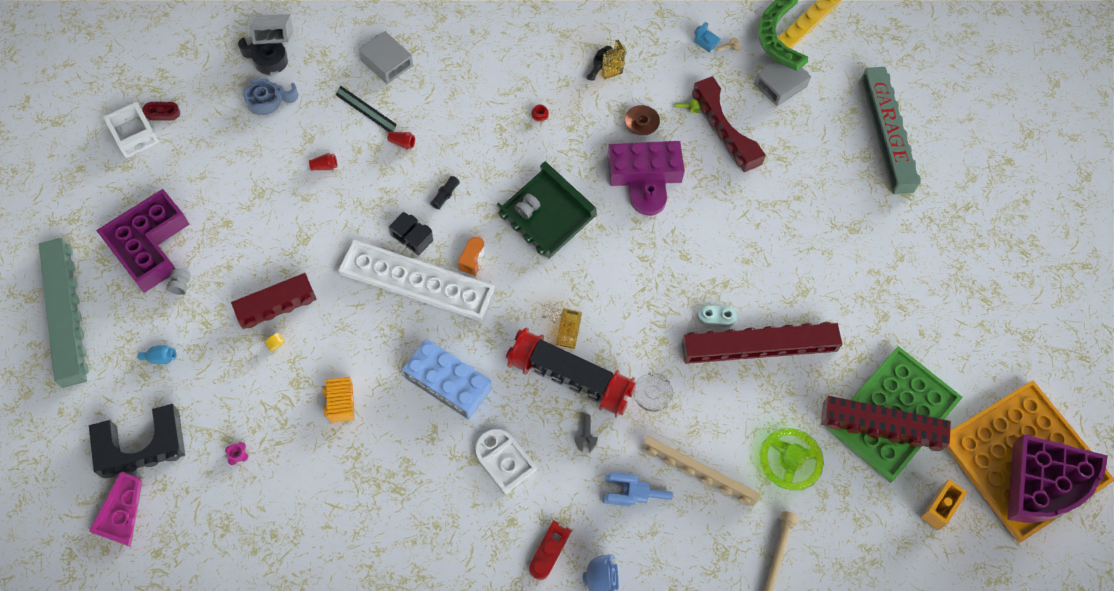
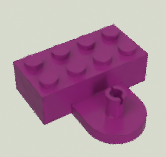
(647, 171)

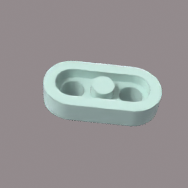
(717, 316)

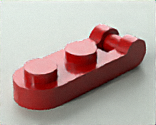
(548, 551)

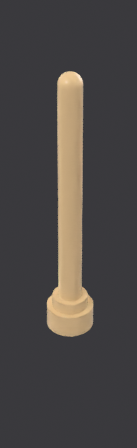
(788, 521)

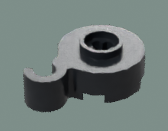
(266, 57)

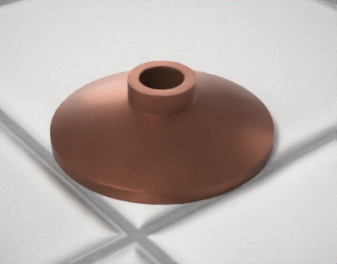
(642, 114)

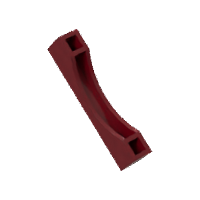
(744, 150)

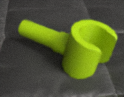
(693, 105)

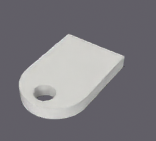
(505, 460)

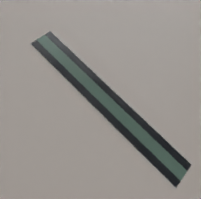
(366, 109)

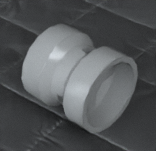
(527, 206)
(178, 282)

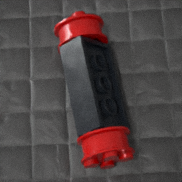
(564, 367)

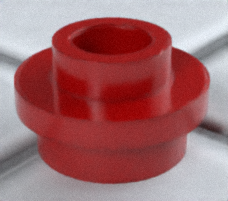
(540, 113)

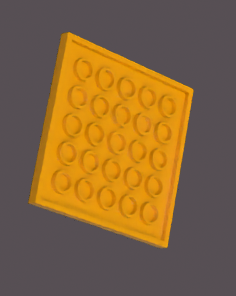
(986, 441)

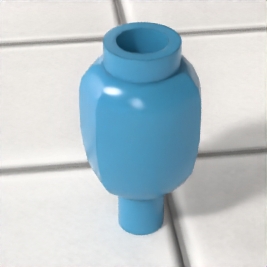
(158, 354)

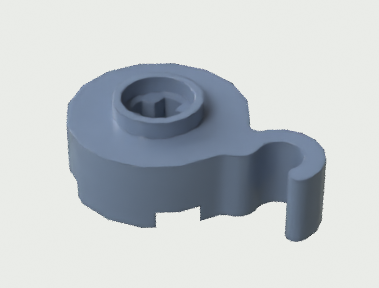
(265, 96)

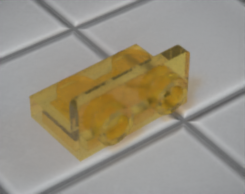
(614, 61)

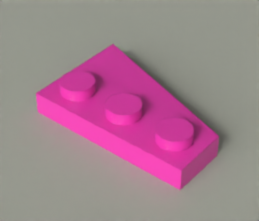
(119, 510)

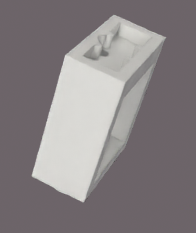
(130, 145)

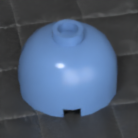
(602, 574)

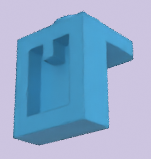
(705, 38)

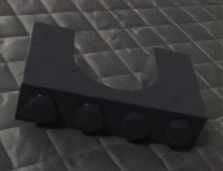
(165, 445)

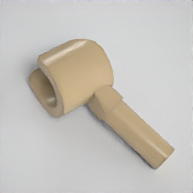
(731, 44)

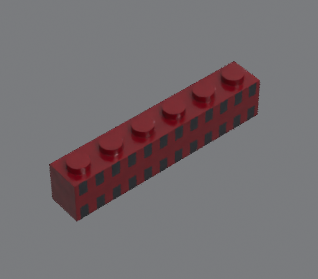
(885, 423)

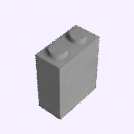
(271, 29)
(386, 57)
(781, 82)

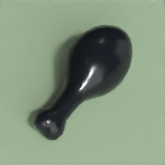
(598, 62)

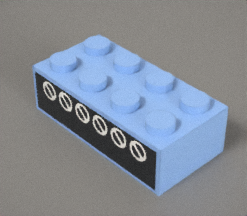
(447, 379)

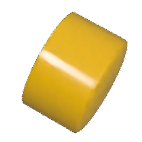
(274, 342)

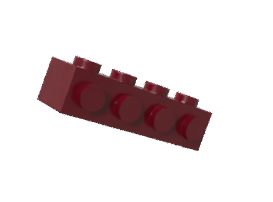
(273, 301)

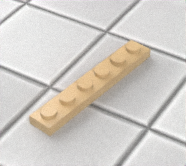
(706, 474)

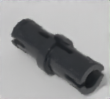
(445, 192)

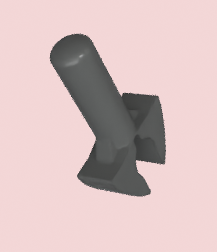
(586, 434)

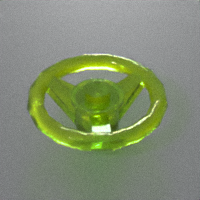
(791, 458)

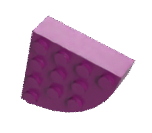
(1050, 478)

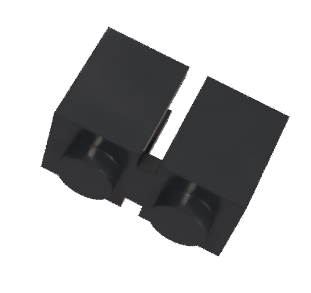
(407, 229)

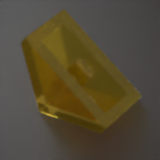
(569, 328)

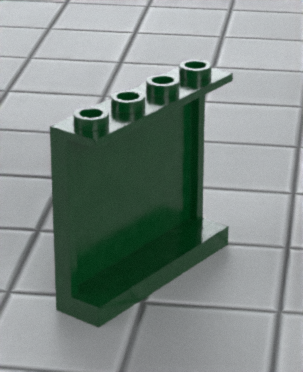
(560, 214)

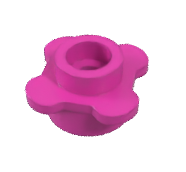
(232, 449)

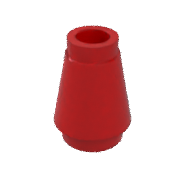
(402, 139)
(323, 162)

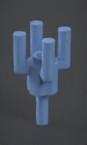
(632, 490)

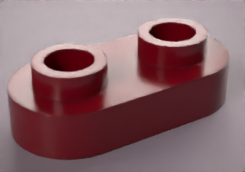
(163, 111)

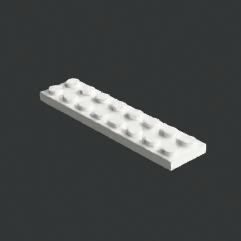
(417, 280)

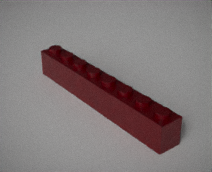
(761, 342)

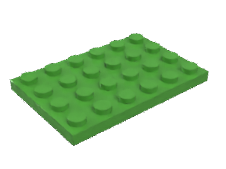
(903, 386)

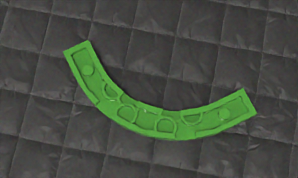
(768, 38)

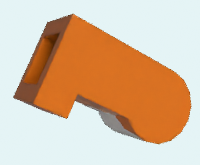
(469, 258)

